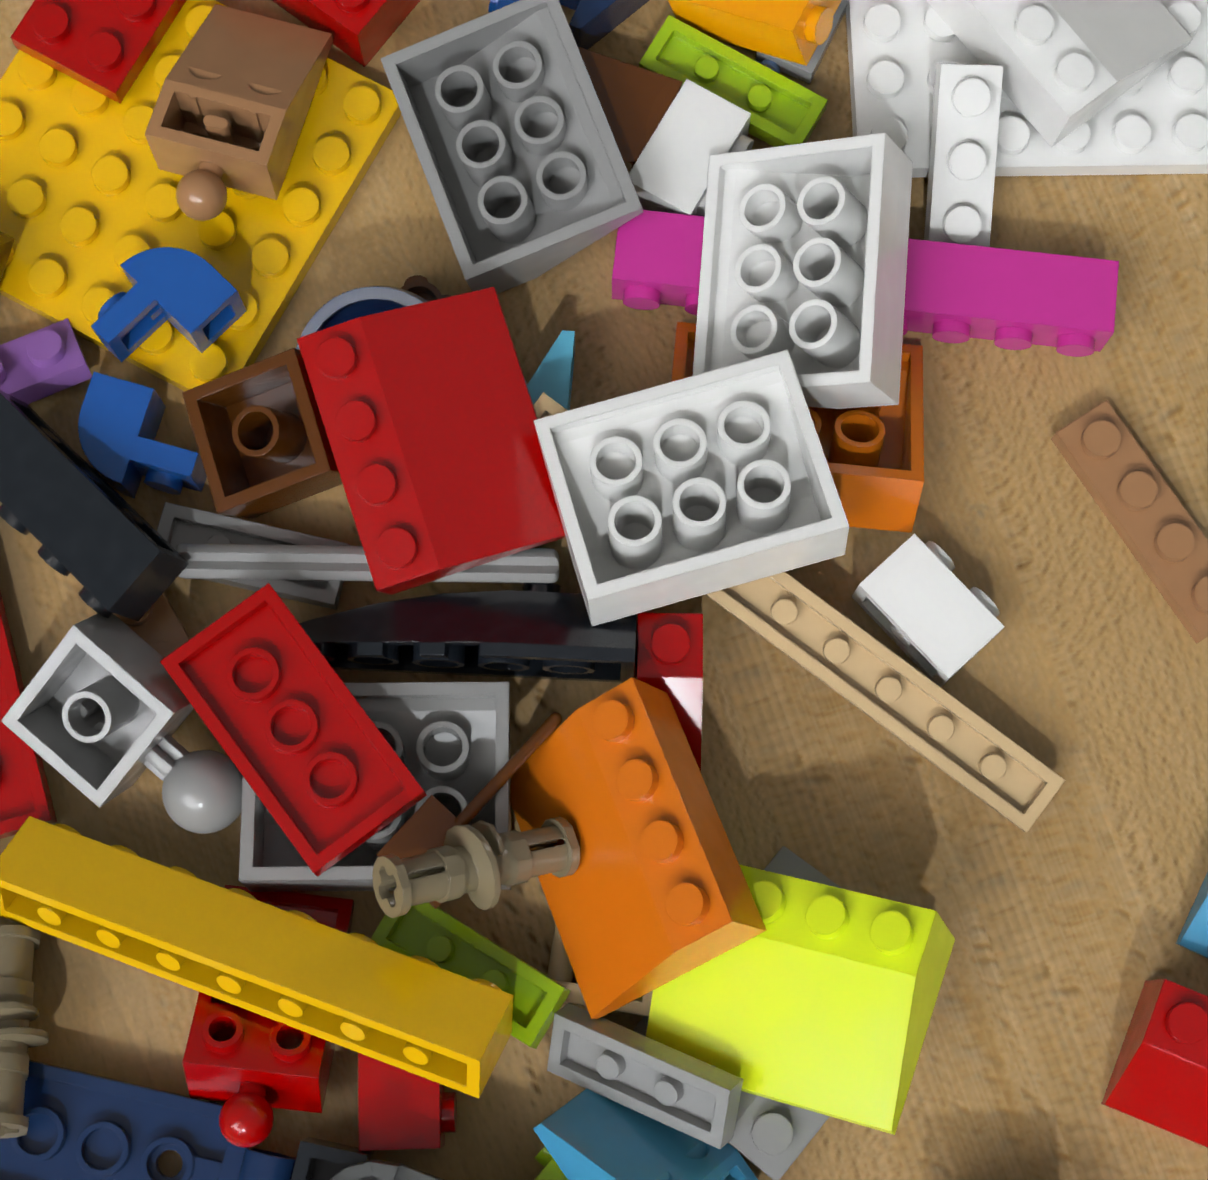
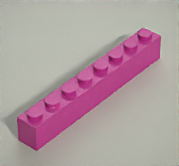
(949, 286)

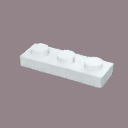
(963, 153)

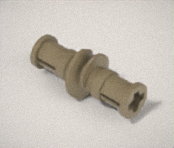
(475, 863)
(16, 1035)

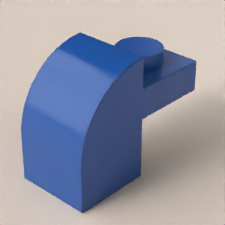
(169, 287)
(119, 439)

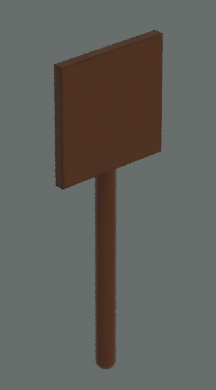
(431, 821)

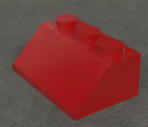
(1165, 1062)

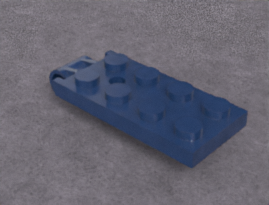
(119, 1129)

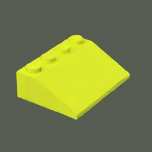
(817, 1005)

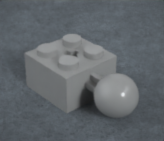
(109, 712)

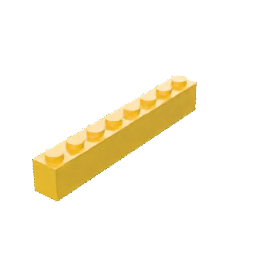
(256, 955)

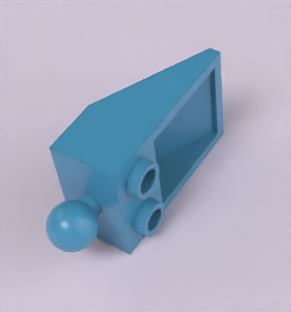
(612, 1142)

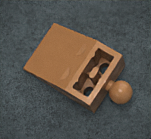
(235, 107)

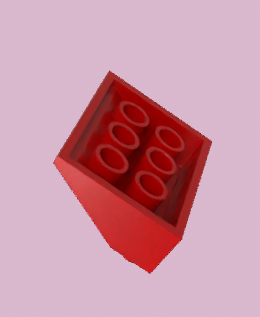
(433, 437)

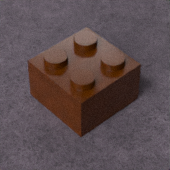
(262, 437)

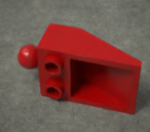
(257, 1060)

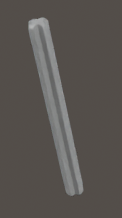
(344, 564)

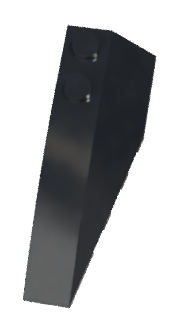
(480, 634)

